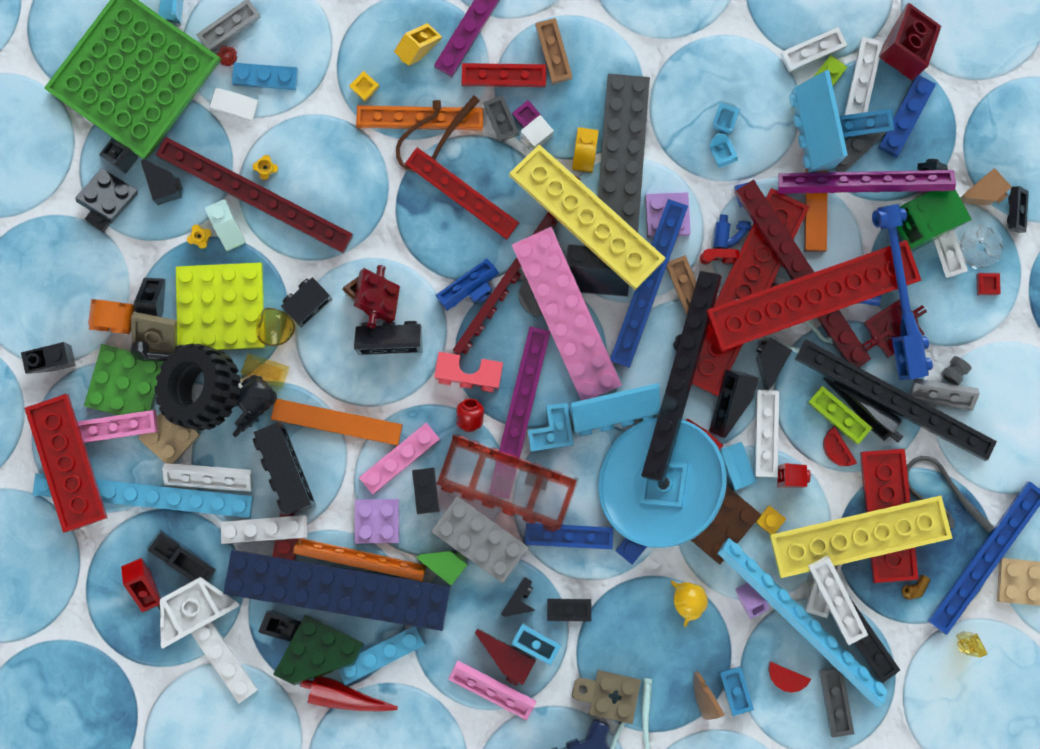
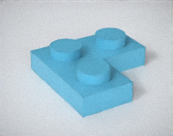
(557, 434)

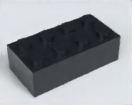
(284, 468)

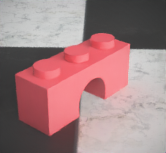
(449, 371)

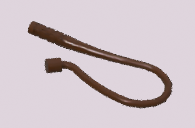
(456, 121)

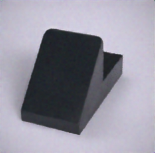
(515, 605)

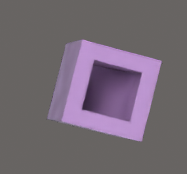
(751, 600)

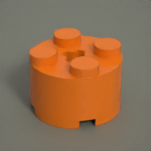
(110, 316)

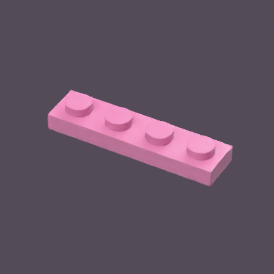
(119, 426)
(399, 458)
(492, 690)

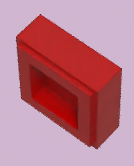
(988, 284)

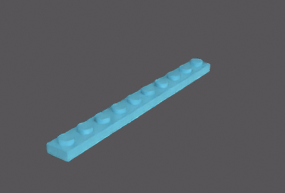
(164, 497)
(803, 622)

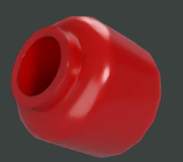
(469, 415)

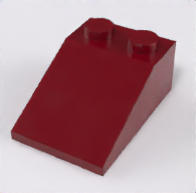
(910, 42)

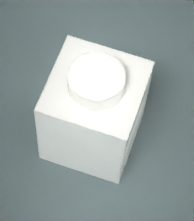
(536, 133)

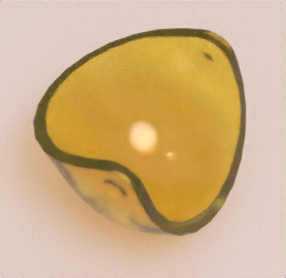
(274, 327)

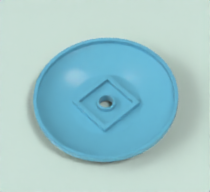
(655, 515)

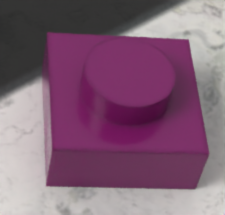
(525, 114)

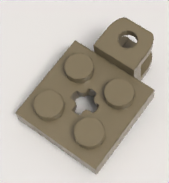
(598, 695)

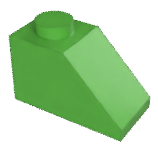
(445, 564)

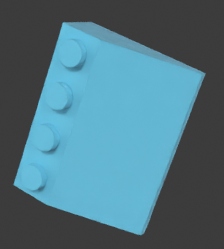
(818, 123)
(615, 409)

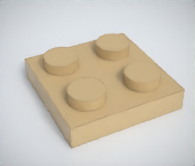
(170, 441)
(1019, 582)

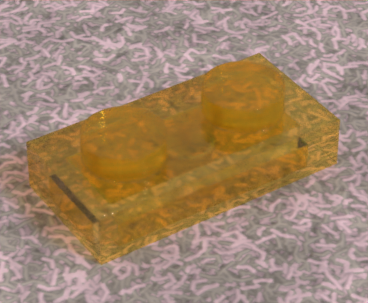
(270, 371)
(971, 644)

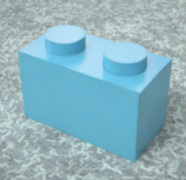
(536, 644)

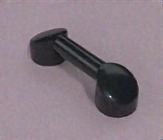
(141, 351)

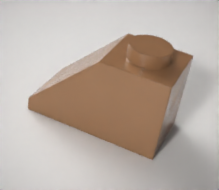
(987, 190)

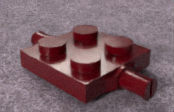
(376, 296)
(888, 325)

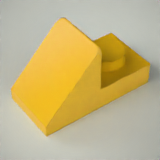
(585, 150)

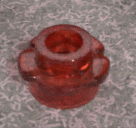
(227, 61)

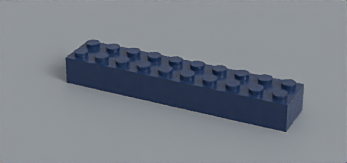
(337, 590)

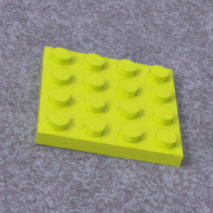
(219, 305)

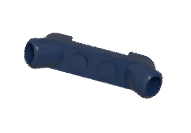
(595, 738)

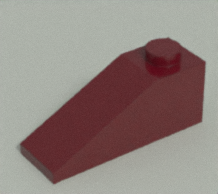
(508, 659)

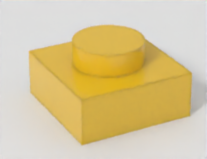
(364, 86)
(770, 520)

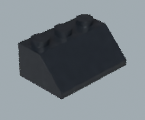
(593, 274)
(388, 338)

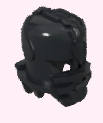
(253, 400)

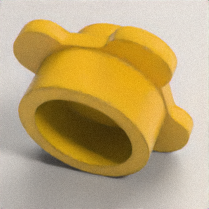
(265, 161)
(201, 242)

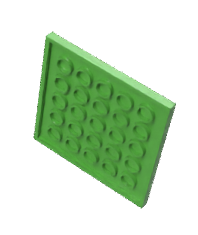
(133, 74)

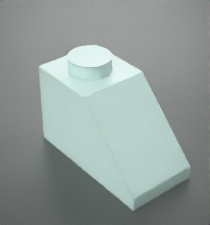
(225, 225)

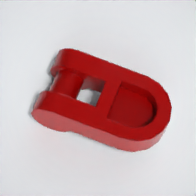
(727, 256)

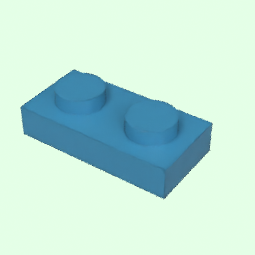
(736, 691)

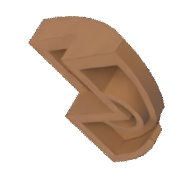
(705, 699)

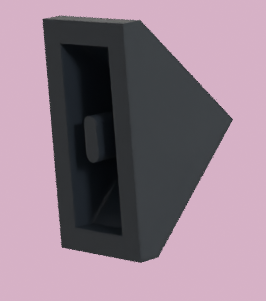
(119, 155)
(279, 625)

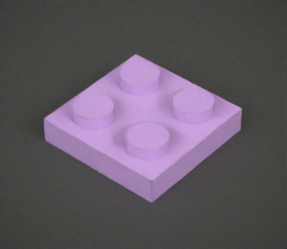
(654, 209)
(377, 521)

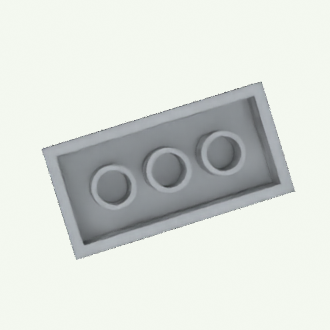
(479, 539)

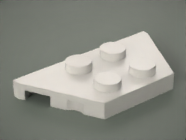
(191, 609)

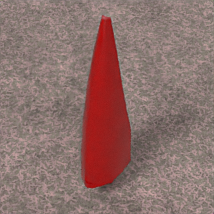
(334, 694)

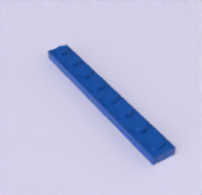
(646, 293)
(986, 559)

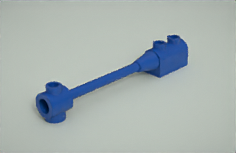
(911, 345)

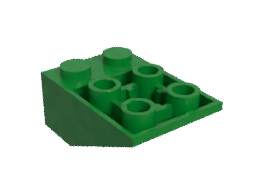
(932, 217)

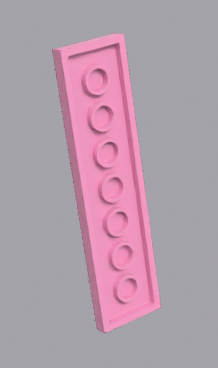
(566, 314)

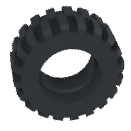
(176, 385)

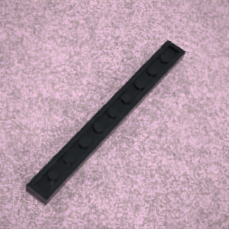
(681, 377)
(895, 400)

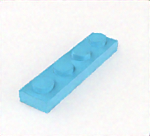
(382, 654)

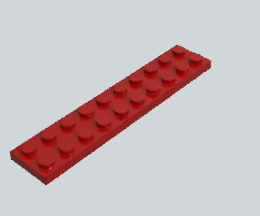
(749, 274)
(809, 297)

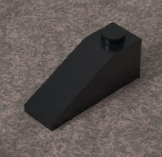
(733, 399)

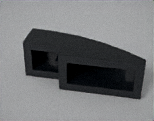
(180, 557)

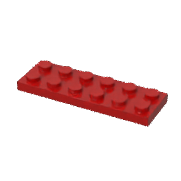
(66, 463)
(888, 486)

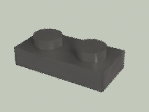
(501, 118)

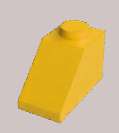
(417, 44)

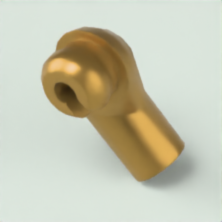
(917, 590)

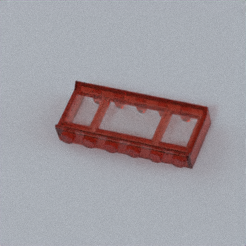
(507, 483)

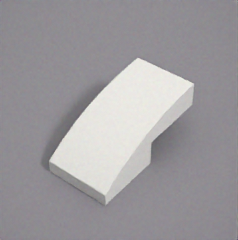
(233, 103)

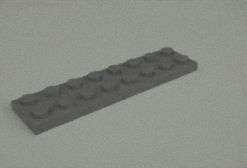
(624, 145)

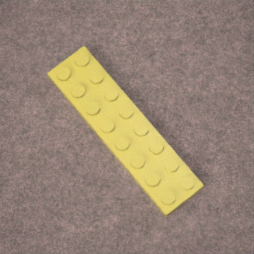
(587, 217)
(861, 536)

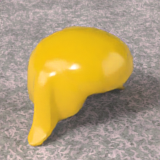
(689, 600)

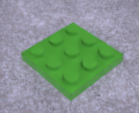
(122, 382)

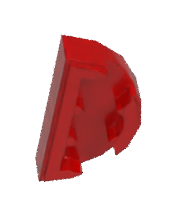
(836, 449)
(787, 679)

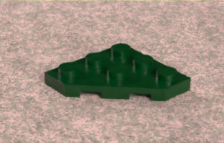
(316, 652)

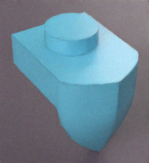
(725, 118)
(722, 150)

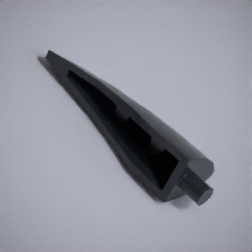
(879, 418)

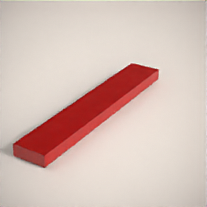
(462, 193)

